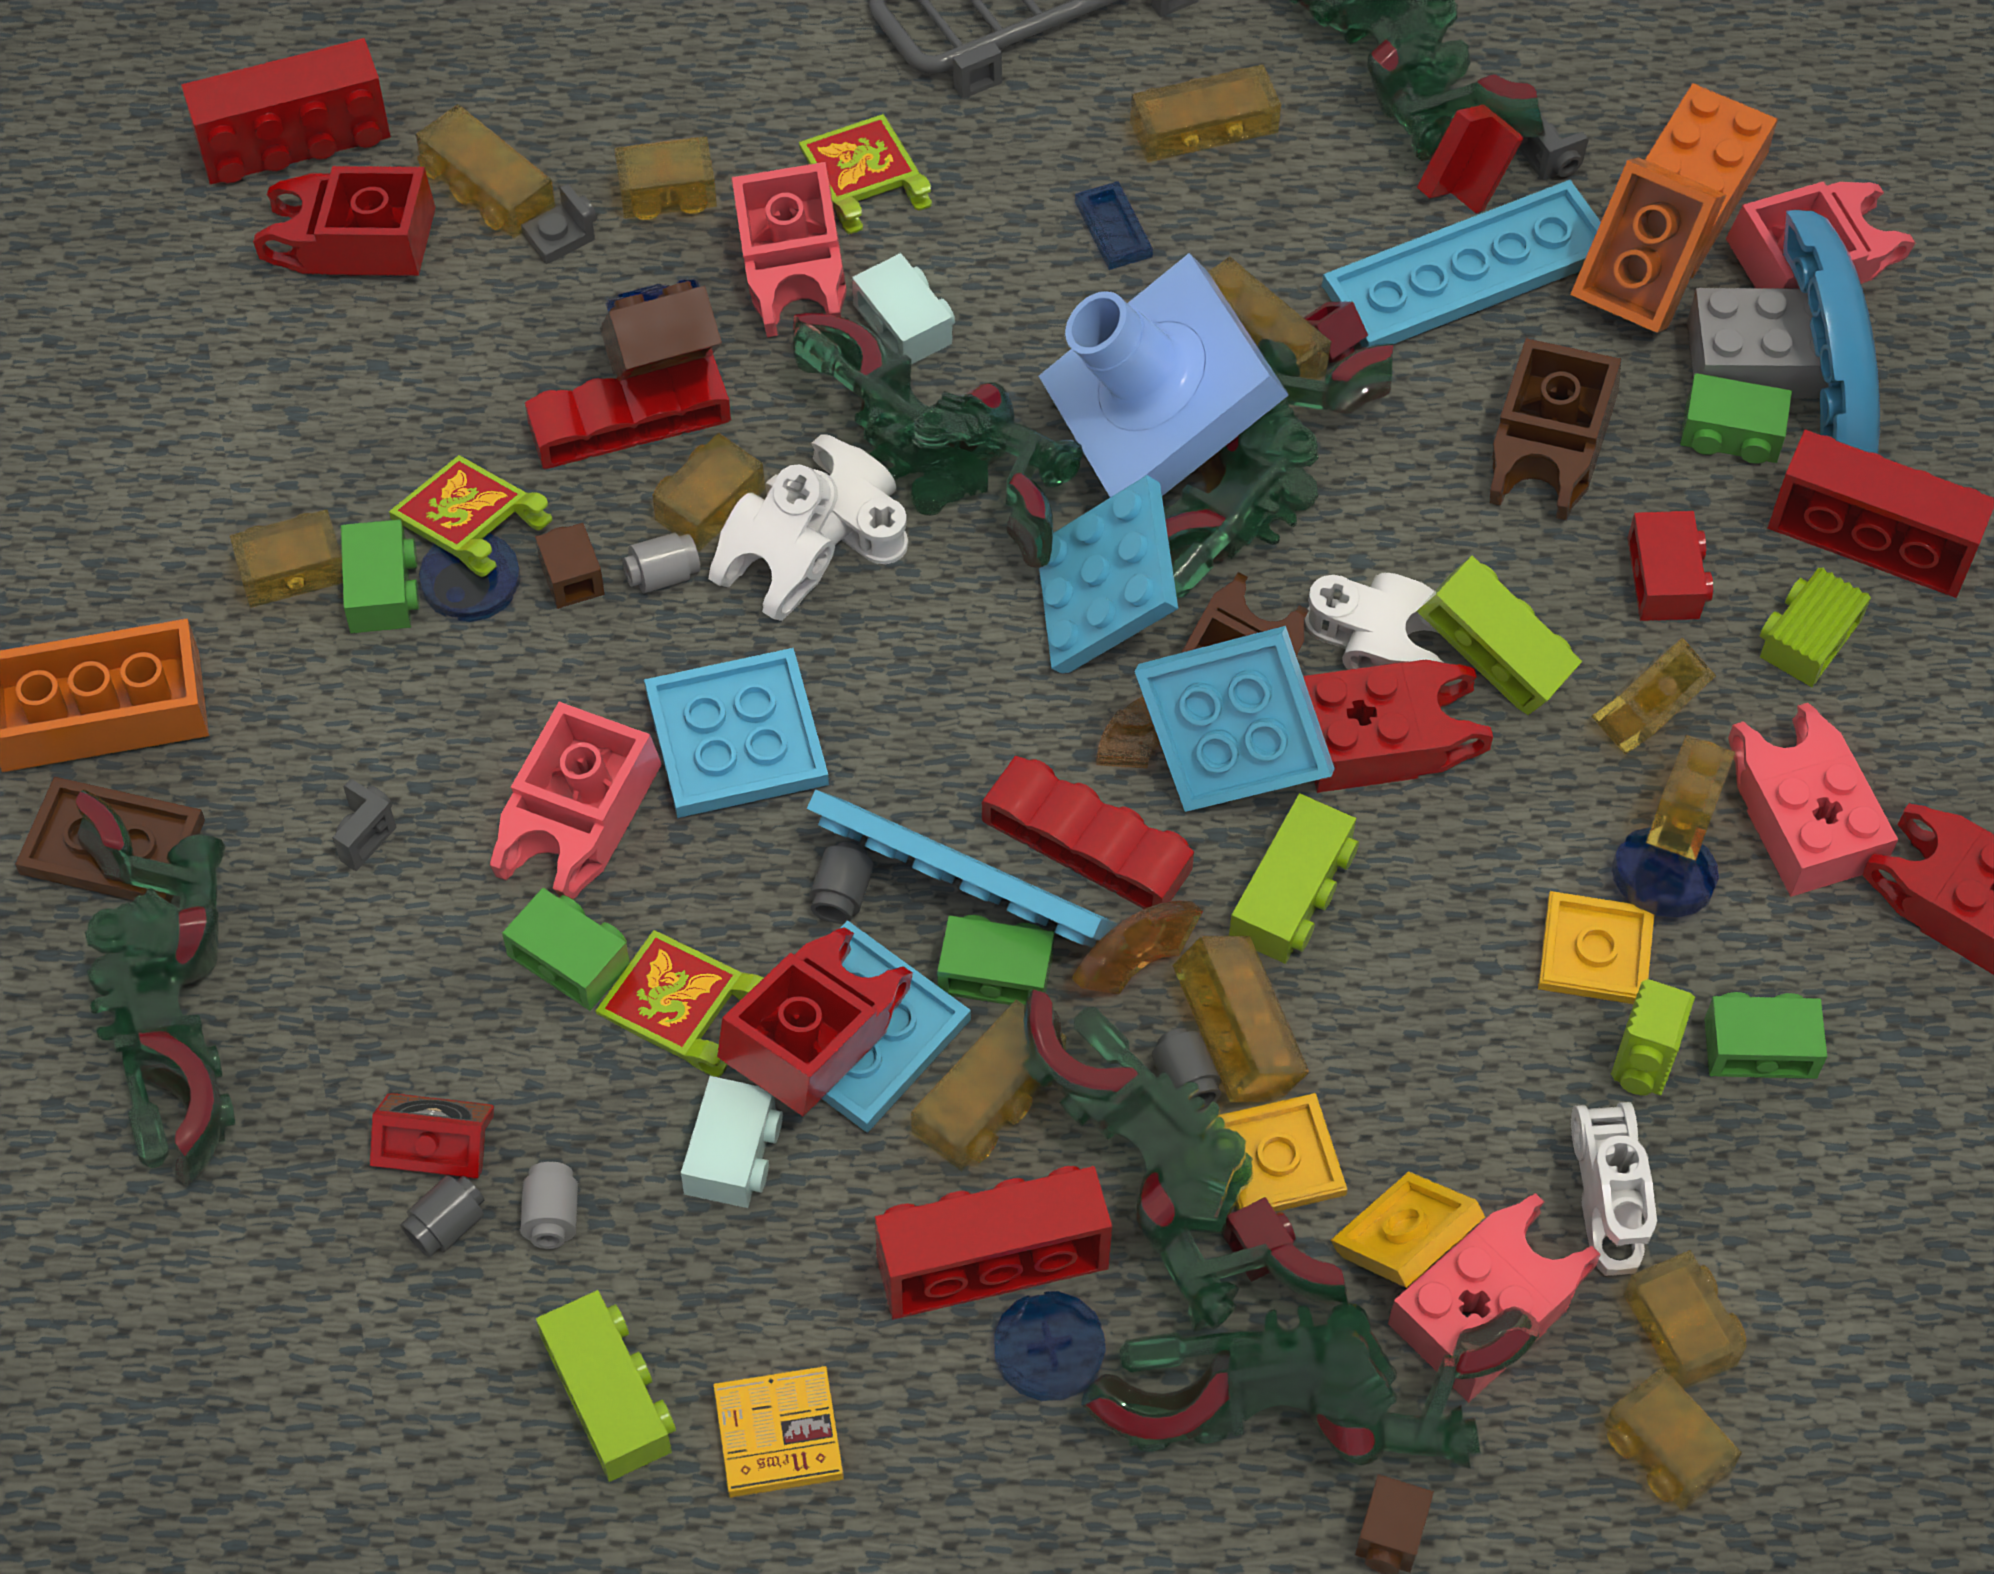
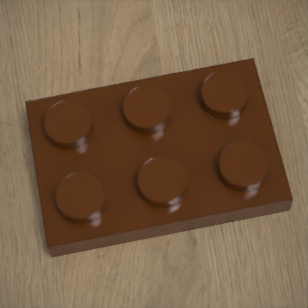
(58, 857)

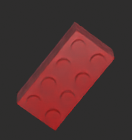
(287, 111)
(1881, 513)
(993, 1241)

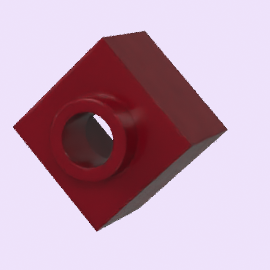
(1341, 325)
(1257, 1226)

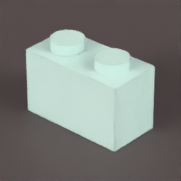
(903, 308)
(730, 1141)

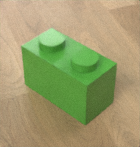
(1736, 418)
(377, 576)
(567, 947)
(994, 959)
(1765, 1036)

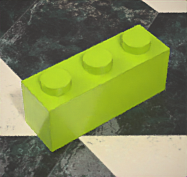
(1499, 635)
(1295, 878)
(606, 1384)

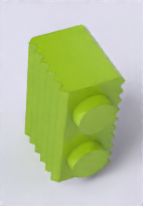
(1814, 625)
(1652, 1038)

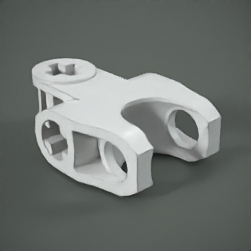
(864, 510)
(784, 533)
(1370, 620)
(1614, 1183)

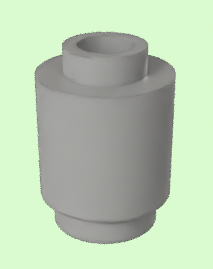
(661, 562)
(549, 1205)

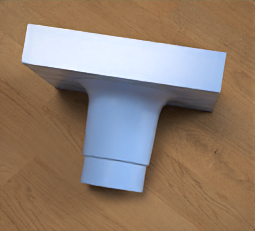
(1159, 379)

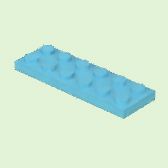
(1467, 265)
(946, 864)

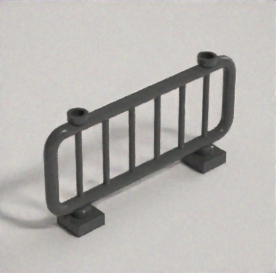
(979, 62)

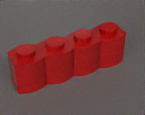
(620, 414)
(1087, 835)

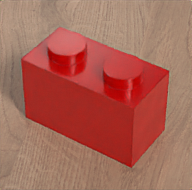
(1669, 565)

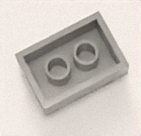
(1755, 338)

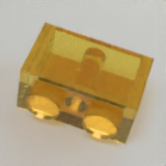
(665, 177)
(707, 489)
(288, 558)
(1653, 696)
(1690, 797)
(1686, 1319)
(1671, 1440)

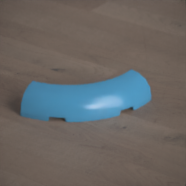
(1838, 329)

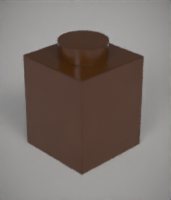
(570, 565)
(1393, 1525)

